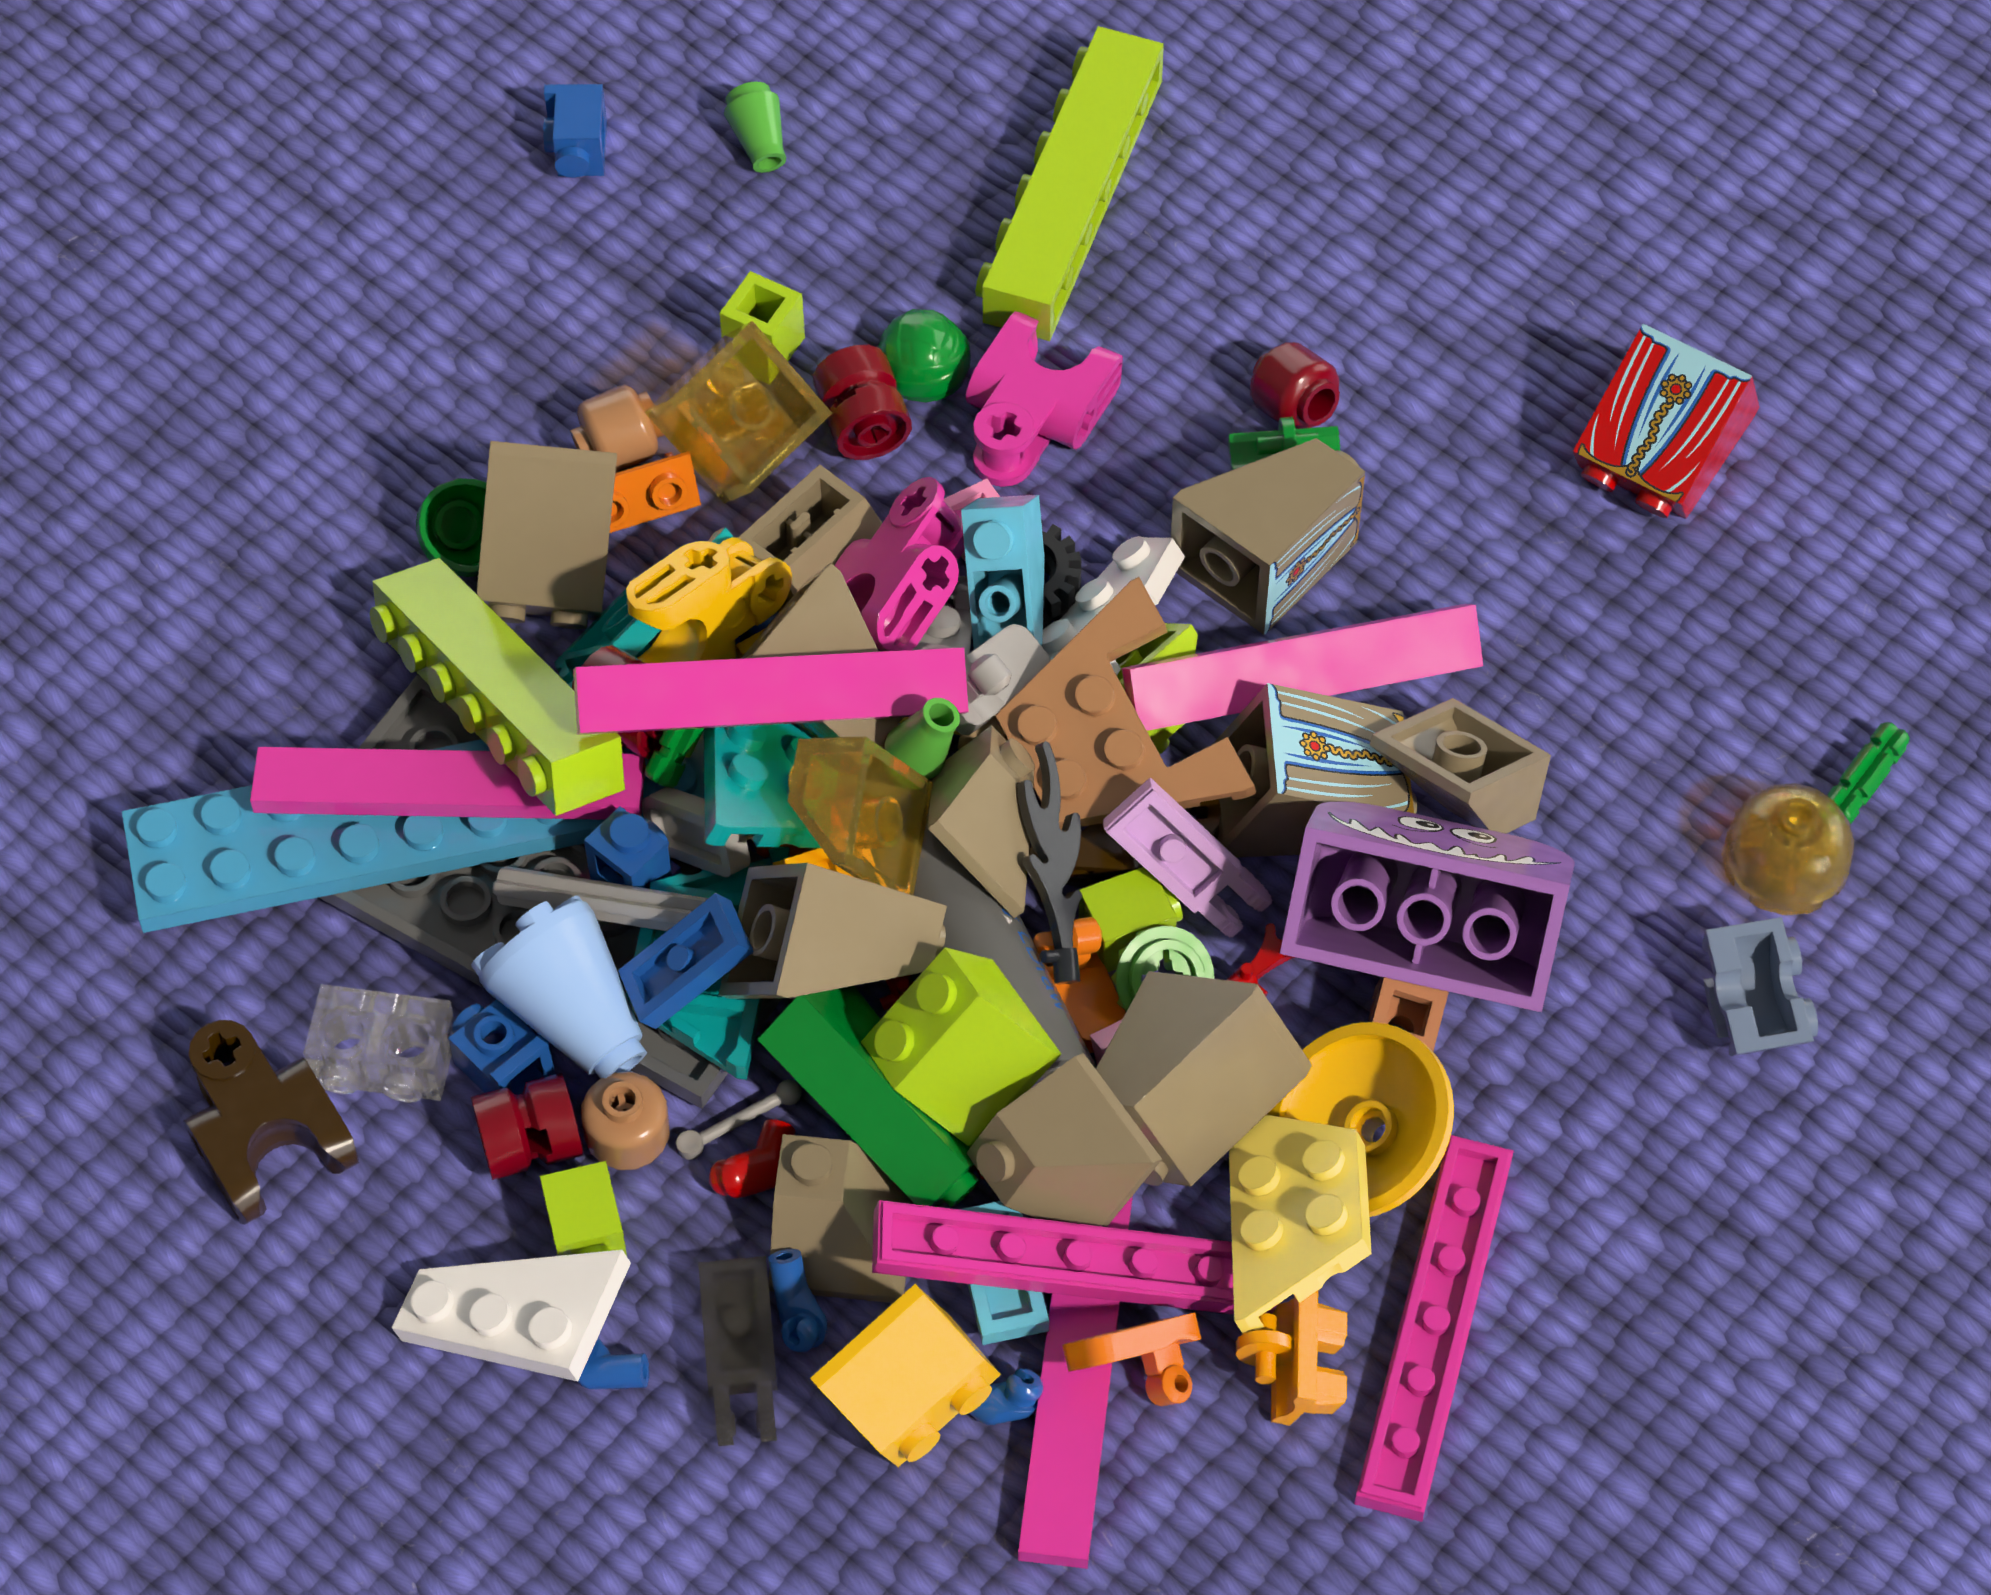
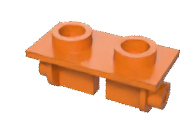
(654, 491)

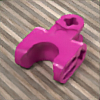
(1031, 404)
(906, 567)

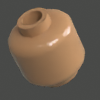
(618, 425)
(625, 1120)

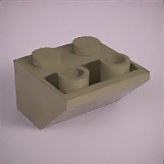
(812, 526)

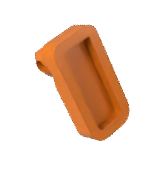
(1094, 997)
(1160, 1352)

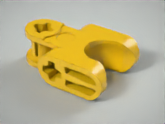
(706, 599)

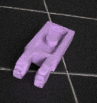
(1183, 856)

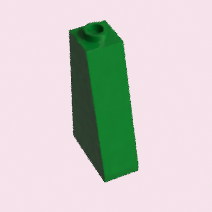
(823, 1051)

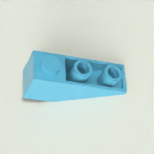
(1004, 565)

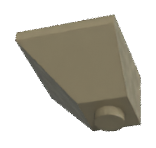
(1468, 764)
(980, 817)
(1065, 1149)
(827, 1212)

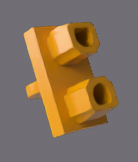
(1287, 1358)

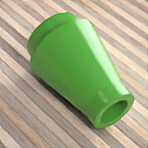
(756, 121)
(925, 737)

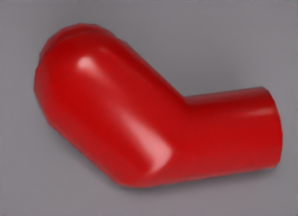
(754, 1169)

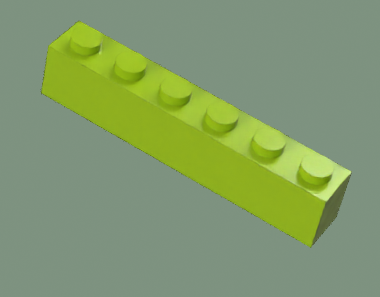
(1072, 180)
(495, 685)

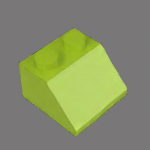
(961, 1043)

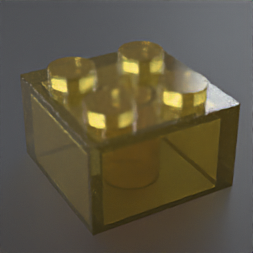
(738, 412)

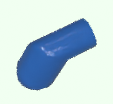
(614, 1370)

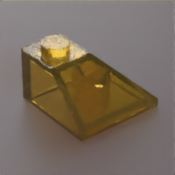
(862, 808)

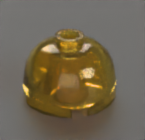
(1789, 849)

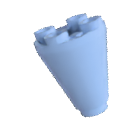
(565, 987)

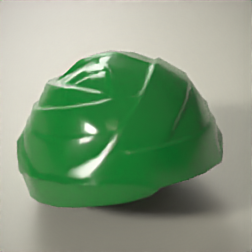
(926, 355)
(452, 524)

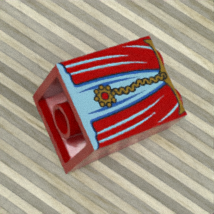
(1666, 423)

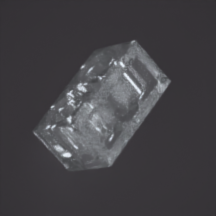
(385, 1029)

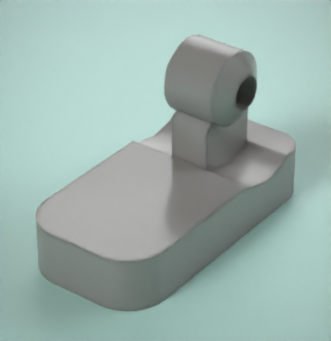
(998, 673)
(683, 823)

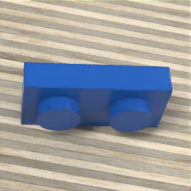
(685, 961)

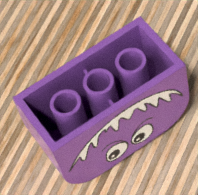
(1428, 902)

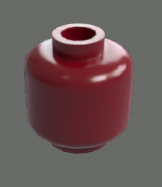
(1295, 385)

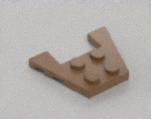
(1096, 730)

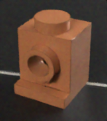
(1409, 1006)

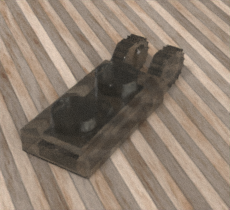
(738, 1341)

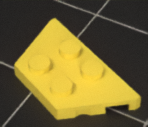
(1294, 1212)

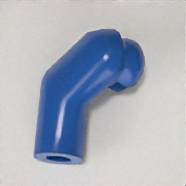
(798, 1310)
(1011, 1399)

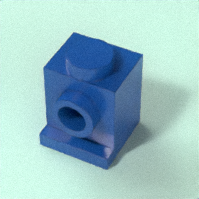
(576, 128)
(630, 847)
(495, 1066)

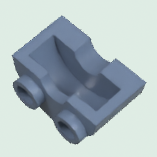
(1754, 987)

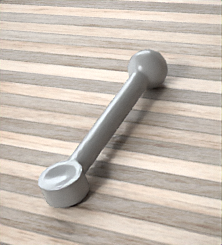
(691, 1143)

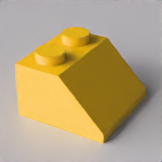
(907, 1377)

